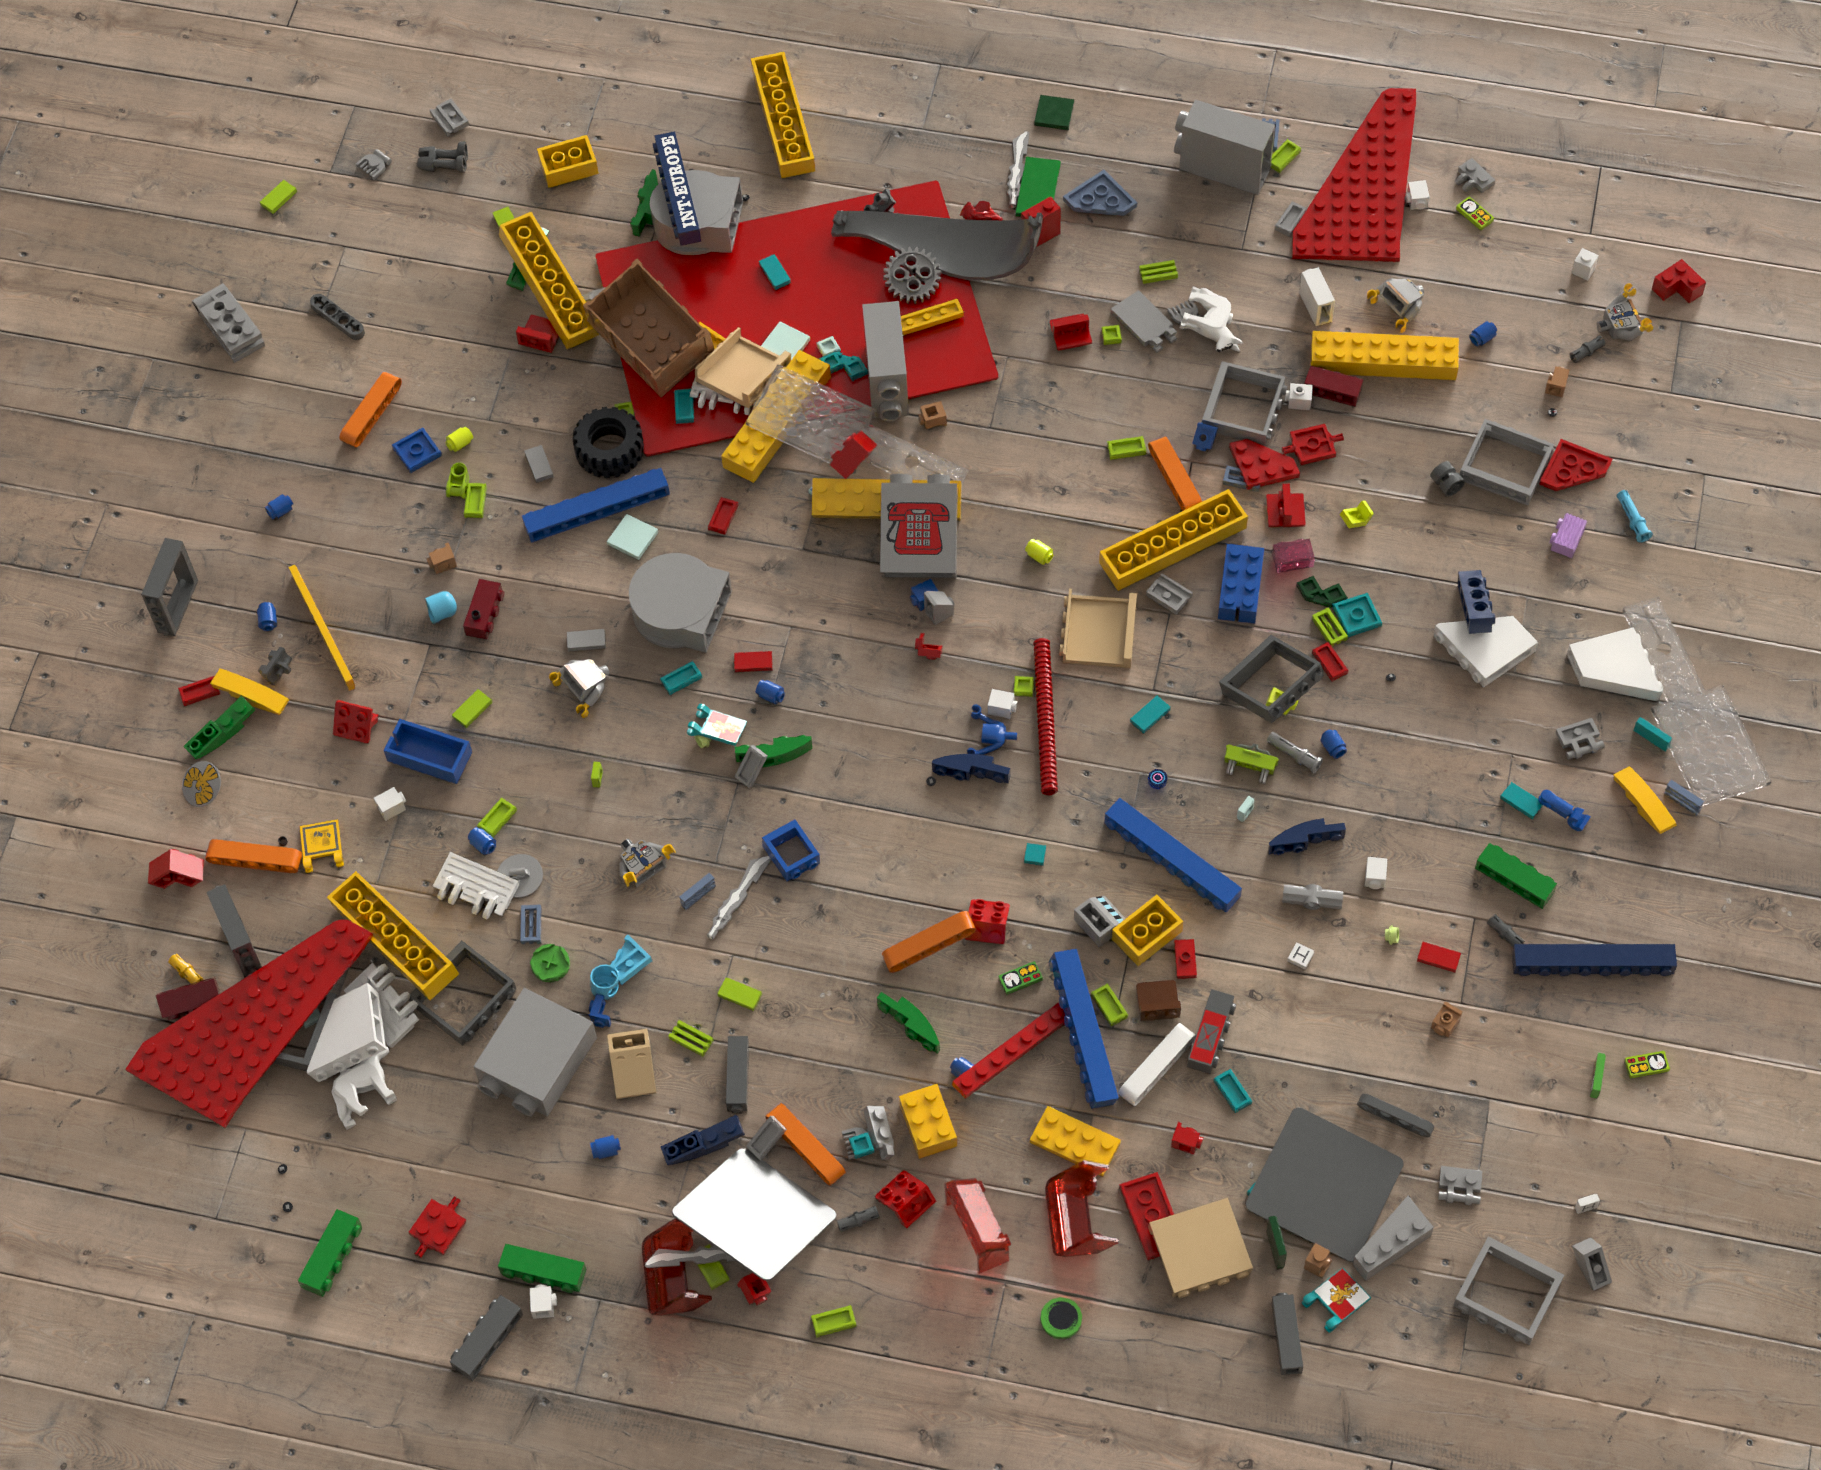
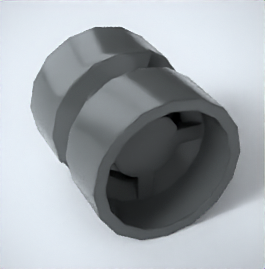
(1447, 478)

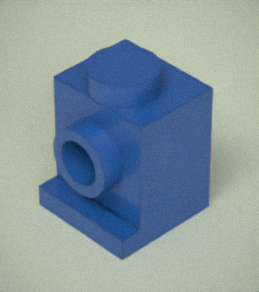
(1210, 432)

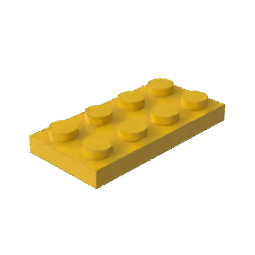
(1073, 1139)

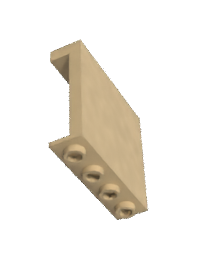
(739, 369)
(1098, 630)
(1201, 1248)

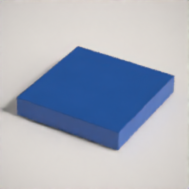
(416, 450)

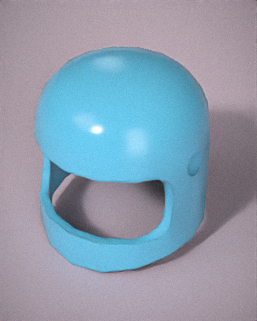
(441, 606)
(600, 978)

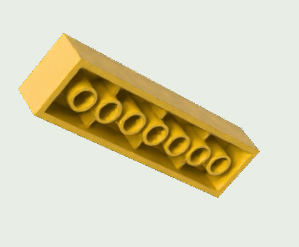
(783, 115)
(547, 279)
(1386, 355)
(752, 449)
(854, 498)
(1173, 539)
(394, 935)

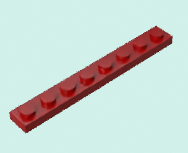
(1009, 1051)

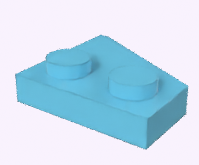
(630, 960)

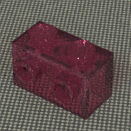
(1293, 555)

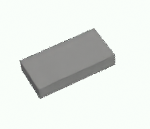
(1290, 219)
(538, 463)
(586, 640)
(751, 766)
(766, 1137)

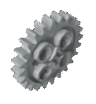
(923, 264)

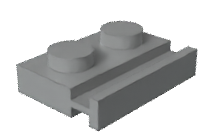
(449, 117)
(1169, 593)

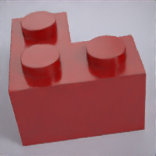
(1679, 279)
(856, 450)
(175, 867)

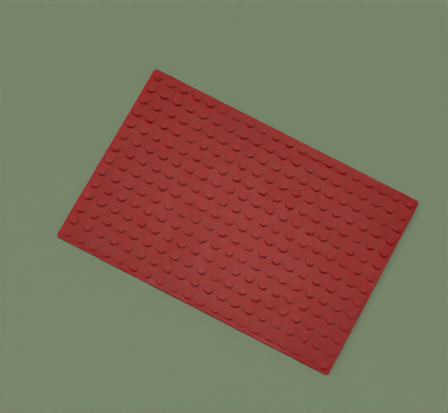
(823, 300)

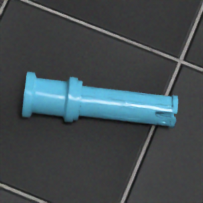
(1637, 522)

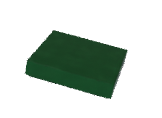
(1054, 112)
(1276, 1242)

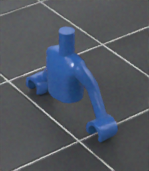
(992, 733)

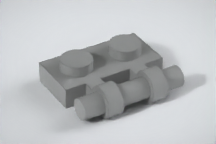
(1578, 733)
(1460, 1179)

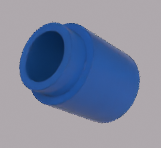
(1483, 333)
(279, 506)
(266, 616)
(770, 691)
(1333, 743)
(482, 841)
(960, 1066)
(605, 1147)

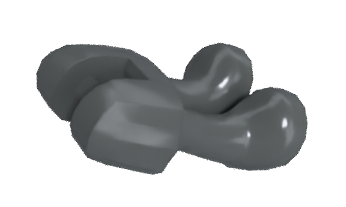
(429, 158)

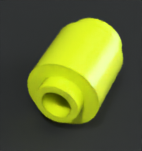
(458, 439)
(1039, 551)

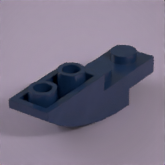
(964, 765)
(1297, 837)
(702, 1143)

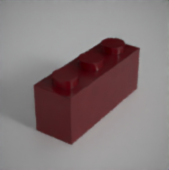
(1334, 385)
(486, 601)
(186, 997)

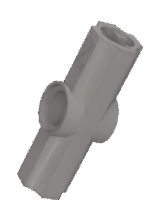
(1312, 897)

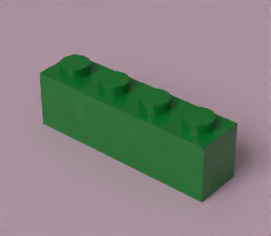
(1516, 875)
(330, 1252)
(542, 1268)

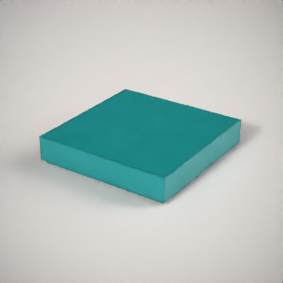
(1357, 614)

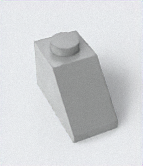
(938, 606)
(1592, 1263)

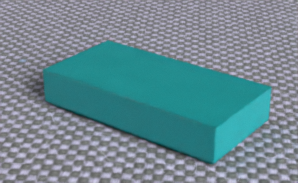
(774, 272)
(684, 406)
(681, 678)
(1150, 714)
(1652, 734)
(1521, 800)
(1232, 1090)

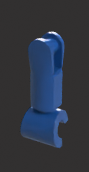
(1576, 819)

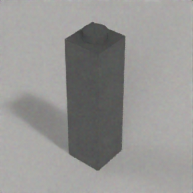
(737, 1074)
(1287, 1334)

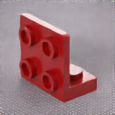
(537, 334)
(906, 1197)

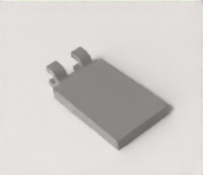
(1144, 321)

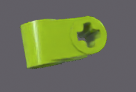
(457, 483)

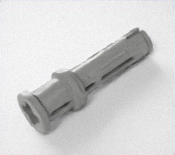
(1301, 755)

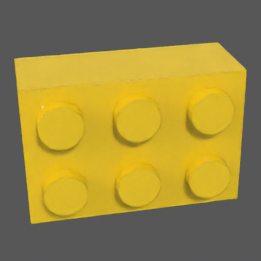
(567, 161)
(1147, 930)
(928, 1121)

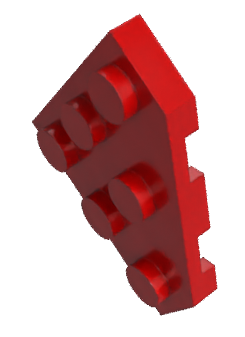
(1261, 464)
(1573, 466)

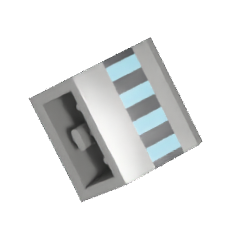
(1098, 918)

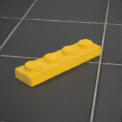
(931, 316)

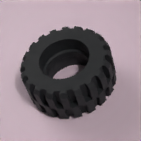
(608, 422)

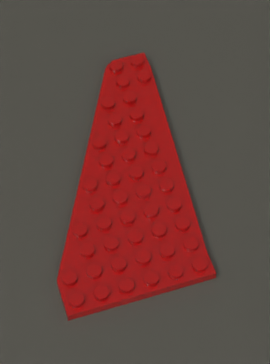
(1363, 198)
(233, 1039)

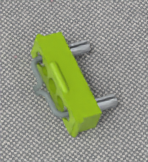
(1250, 759)

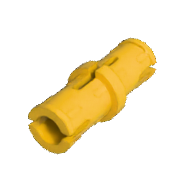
(185, 970)

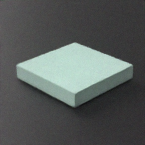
(785, 339)
(632, 536)

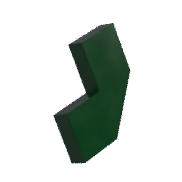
(1313, 593)

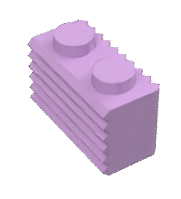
(1568, 535)

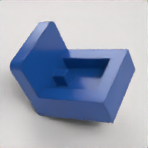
(596, 1012)

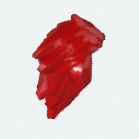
(981, 211)

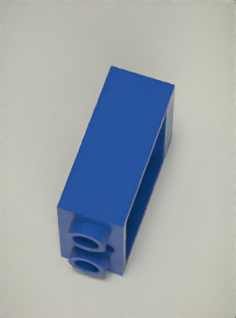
(782, 835)

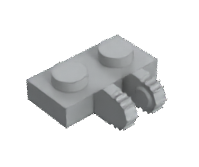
(1476, 176)

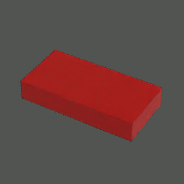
(723, 515)
(753, 661)
(1330, 661)
(198, 691)
(1439, 957)

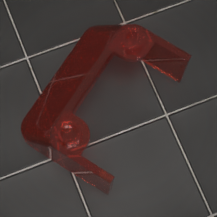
(1070, 1211)
(978, 1222)
(668, 1286)

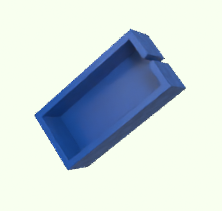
(1241, 583)
(428, 751)

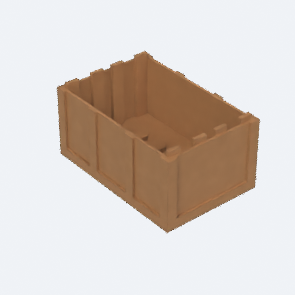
(649, 328)

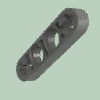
(337, 316)
(1395, 1115)

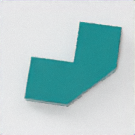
(853, 365)

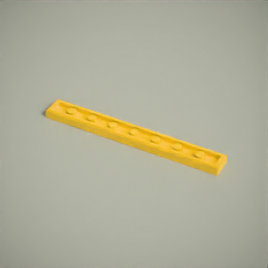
(322, 628)

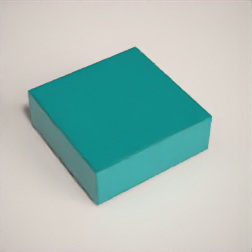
(1035, 854)
(861, 1145)

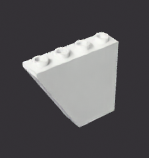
(1487, 654)
(1615, 665)
(349, 1034)

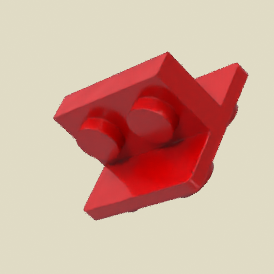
(1071, 331)
(1285, 508)
(353, 721)

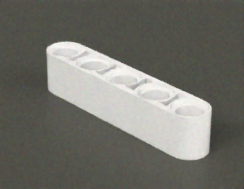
(1157, 1064)

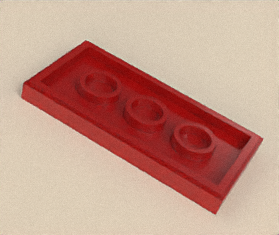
(1146, 1203)

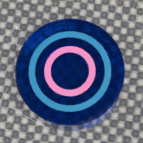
(1157, 778)

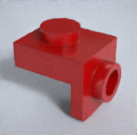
(930, 651)

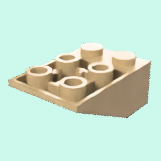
(631, 1063)

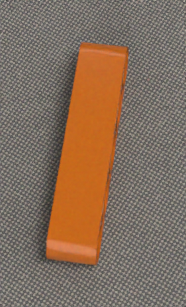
(370, 409)
(1174, 473)
(253, 856)
(928, 941)
(808, 1146)

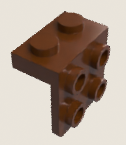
(1158, 1000)

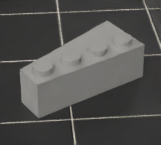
(1396, 1237)

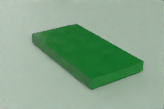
(1038, 182)

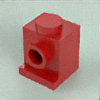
(1186, 1139)
(753, 1282)

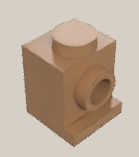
(1557, 382)
(932, 415)
(441, 559)
(1449, 1013)
(1318, 1260)

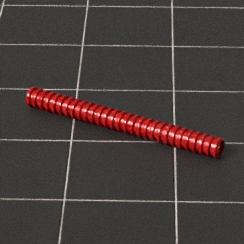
(1045, 716)

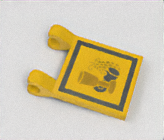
(321, 841)

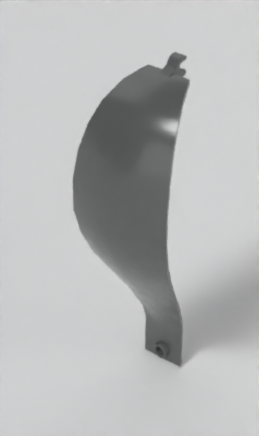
(960, 246)

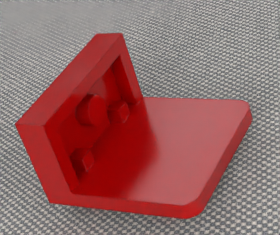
(989, 921)

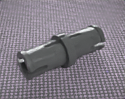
(1587, 349)
(1504, 931)
(858, 1219)

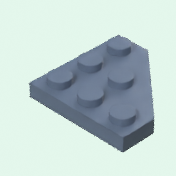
(1100, 196)

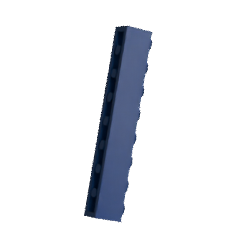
(595, 505)
(1172, 855)
(1083, 1029)

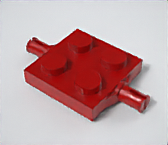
(1312, 444)
(437, 1227)

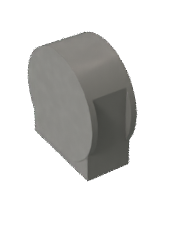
(717, 209)
(678, 601)

